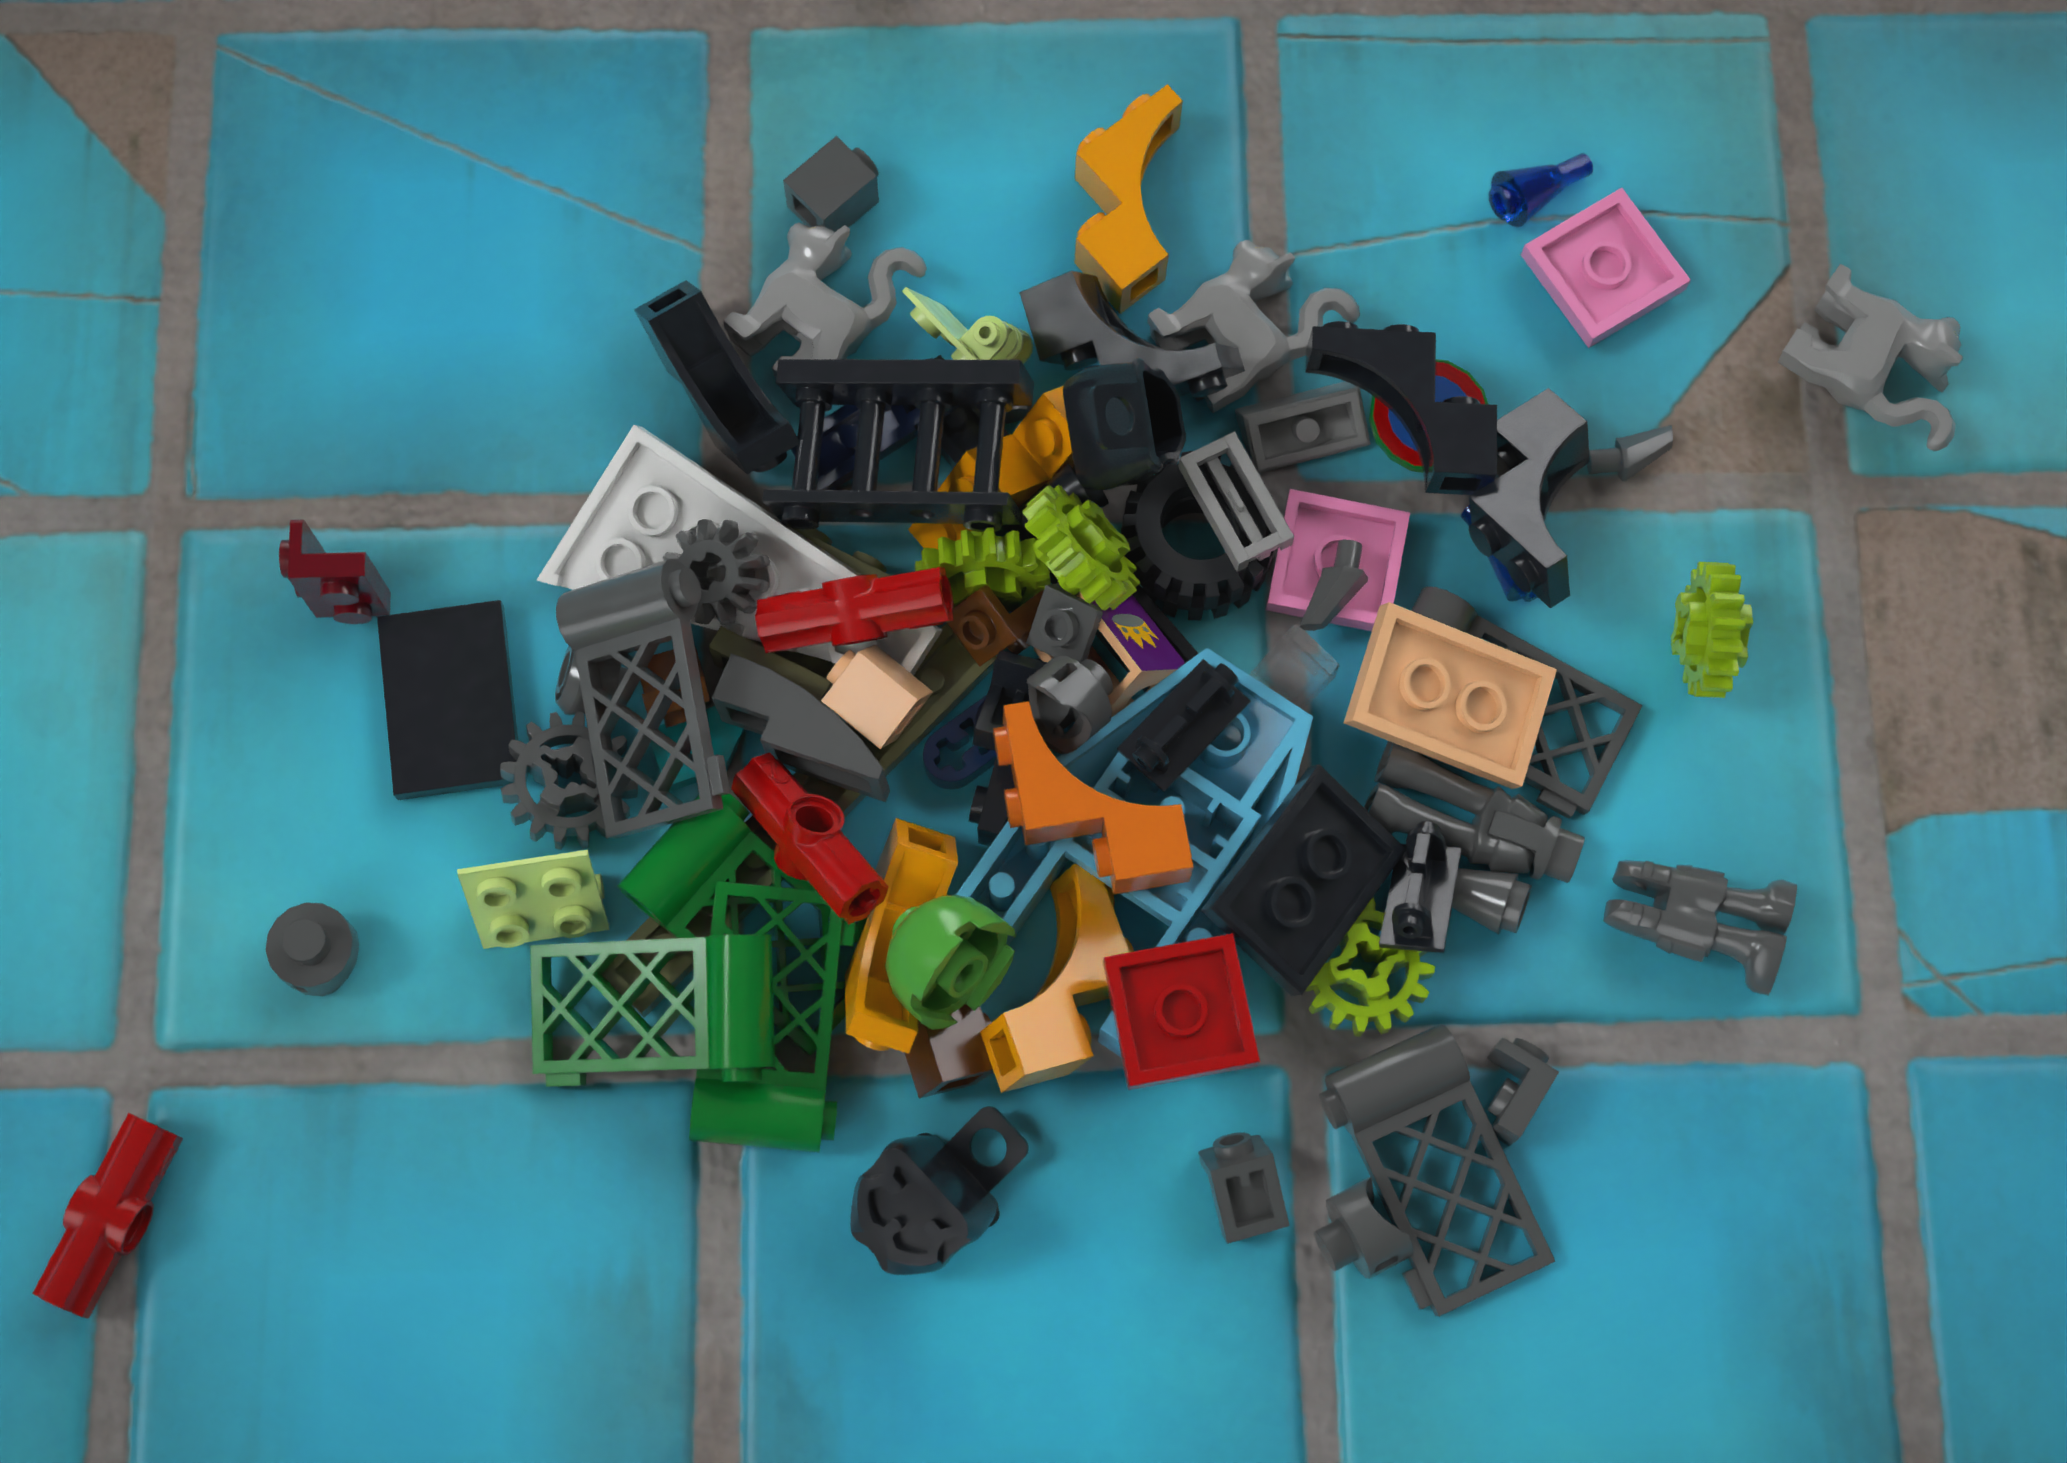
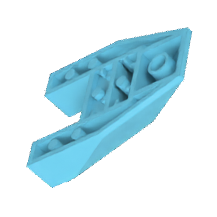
(1223, 800)

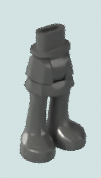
(1504, 834)

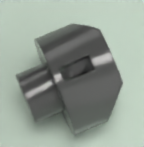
(1069, 693)
(312, 948)
(1361, 1233)

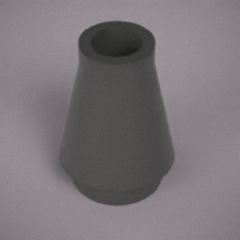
(1491, 898)

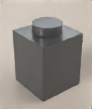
(833, 186)

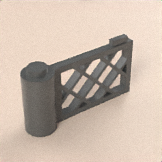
(1459, 614)
(637, 615)
(1404, 1087)

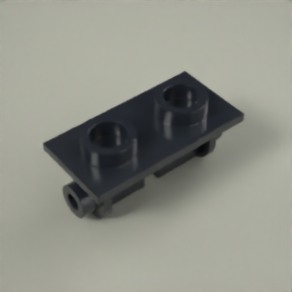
(1184, 724)
(1421, 892)

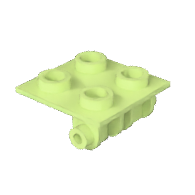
(985, 340)
(535, 899)

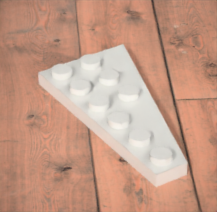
(658, 492)

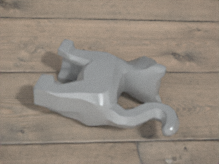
(810, 310)
(1226, 315)
(1875, 337)

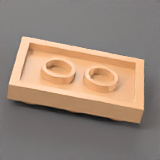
(1450, 696)

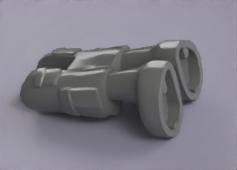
(1686, 913)

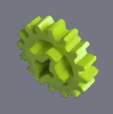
(1081, 547)
(992, 561)
(1711, 629)
(1373, 991)

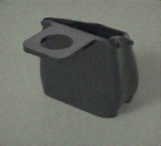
(1122, 423)
(931, 1196)

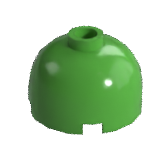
(947, 957)

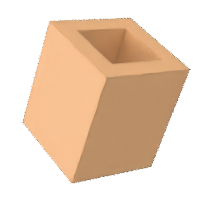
(875, 694)

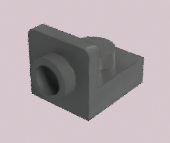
(1064, 624)
(1518, 1101)
(1244, 1186)

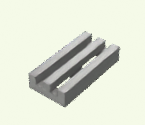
(1258, 547)

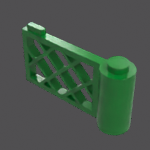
(681, 878)
(729, 1011)
(785, 1106)

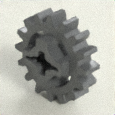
(545, 766)

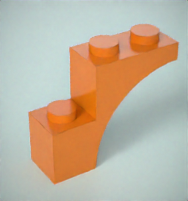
(1138, 843)

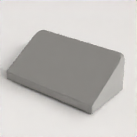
(1303, 426)

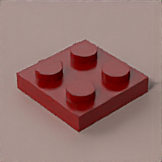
(1181, 1011)

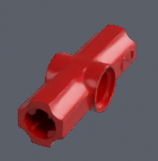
(854, 610)
(809, 838)
(107, 1216)

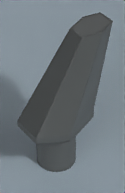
(1631, 453)
(1335, 586)

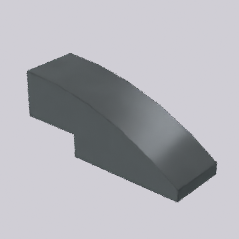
(797, 728)

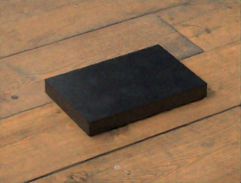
(447, 698)
(1304, 880)

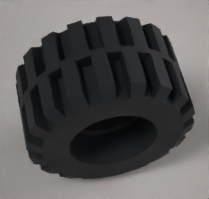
(1176, 578)

